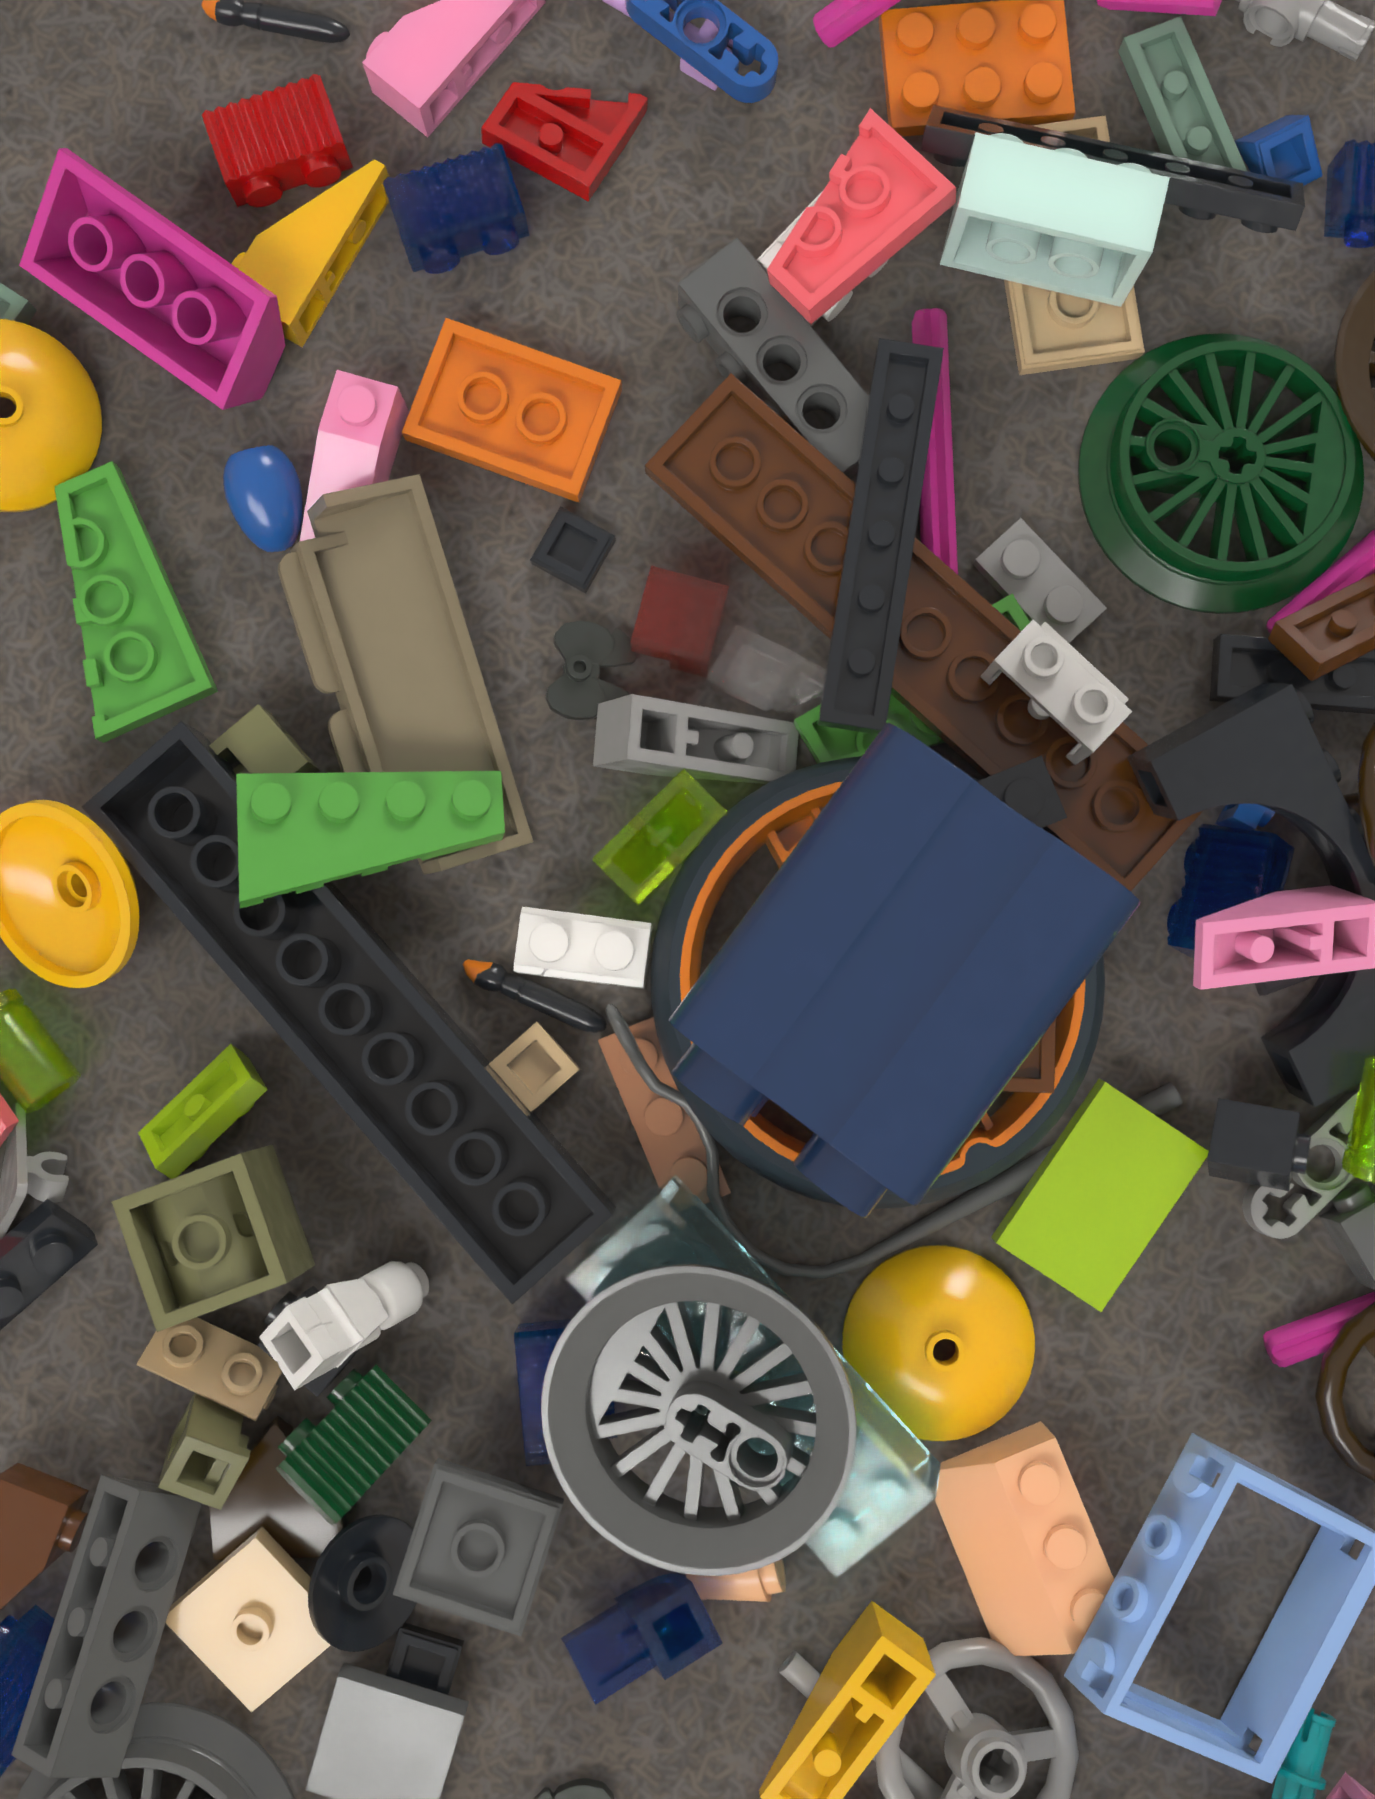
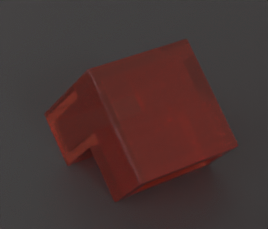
(680, 620)

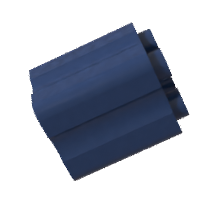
(896, 972)

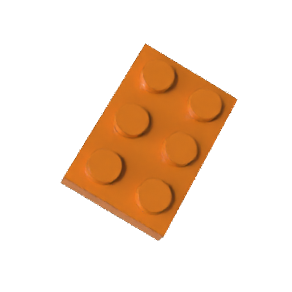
(977, 59)
(512, 410)

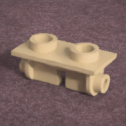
(214, 1365)

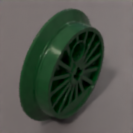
(1166, 568)

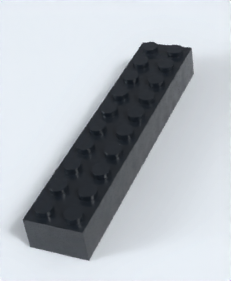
(356, 1022)

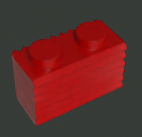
(277, 142)

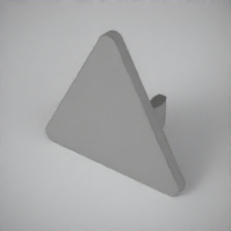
(32, 1175)

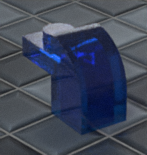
(648, 1628)

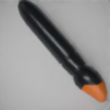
(276, 20)
(536, 996)

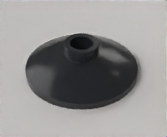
(364, 1610)

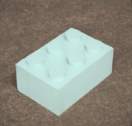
(1054, 219)

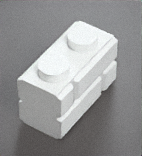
(583, 947)

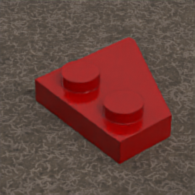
(563, 133)

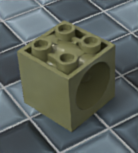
(213, 1236)

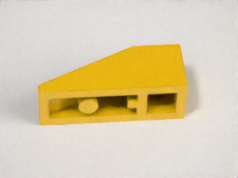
(314, 247)
(852, 1709)

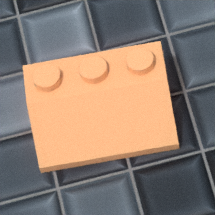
(1024, 1542)

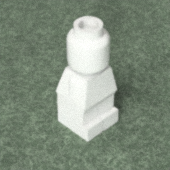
(341, 1319)

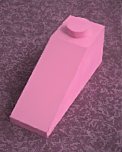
(440, 54)
(355, 438)
(1285, 938)

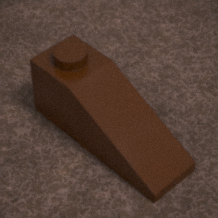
(37, 1525)

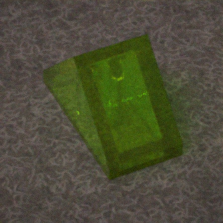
(660, 838)

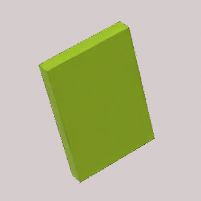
(1100, 1195)

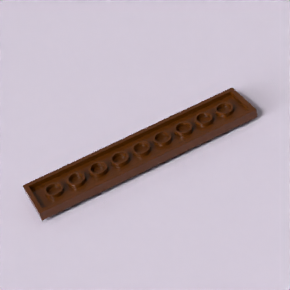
(789, 522)

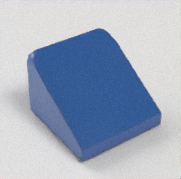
(1283, 150)

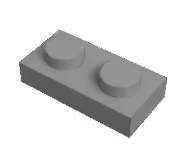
(1039, 581)

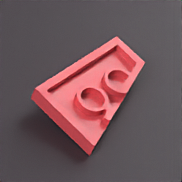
(863, 217)

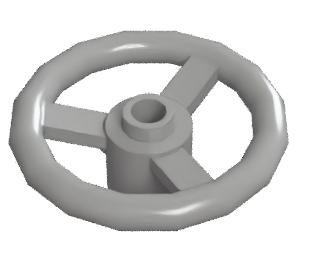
(978, 1749)

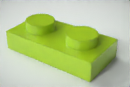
(202, 1112)

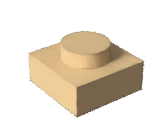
(534, 1066)

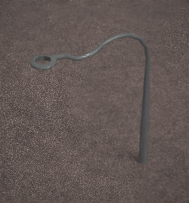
(1009, 1181)

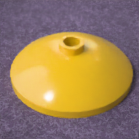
(54, 422)
(65, 895)
(934, 1297)

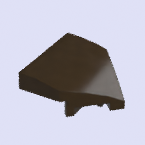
(270, 1502)

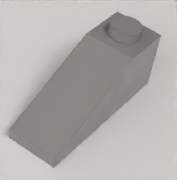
(707, 742)

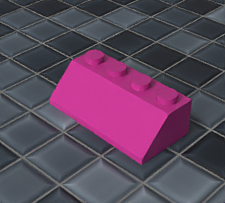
(154, 285)

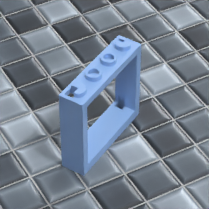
(1294, 1650)

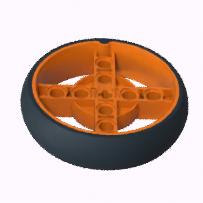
(780, 818)

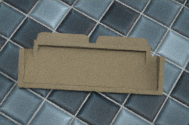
(395, 646)

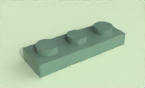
(1178, 95)

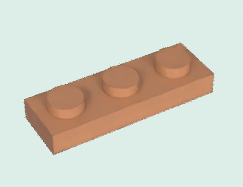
(661, 1125)

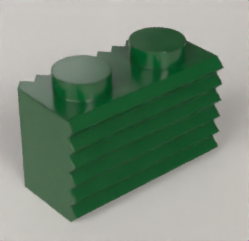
(352, 1444)

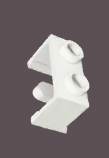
(1062, 687)

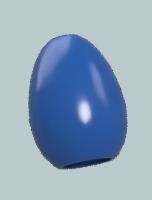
(264, 496)

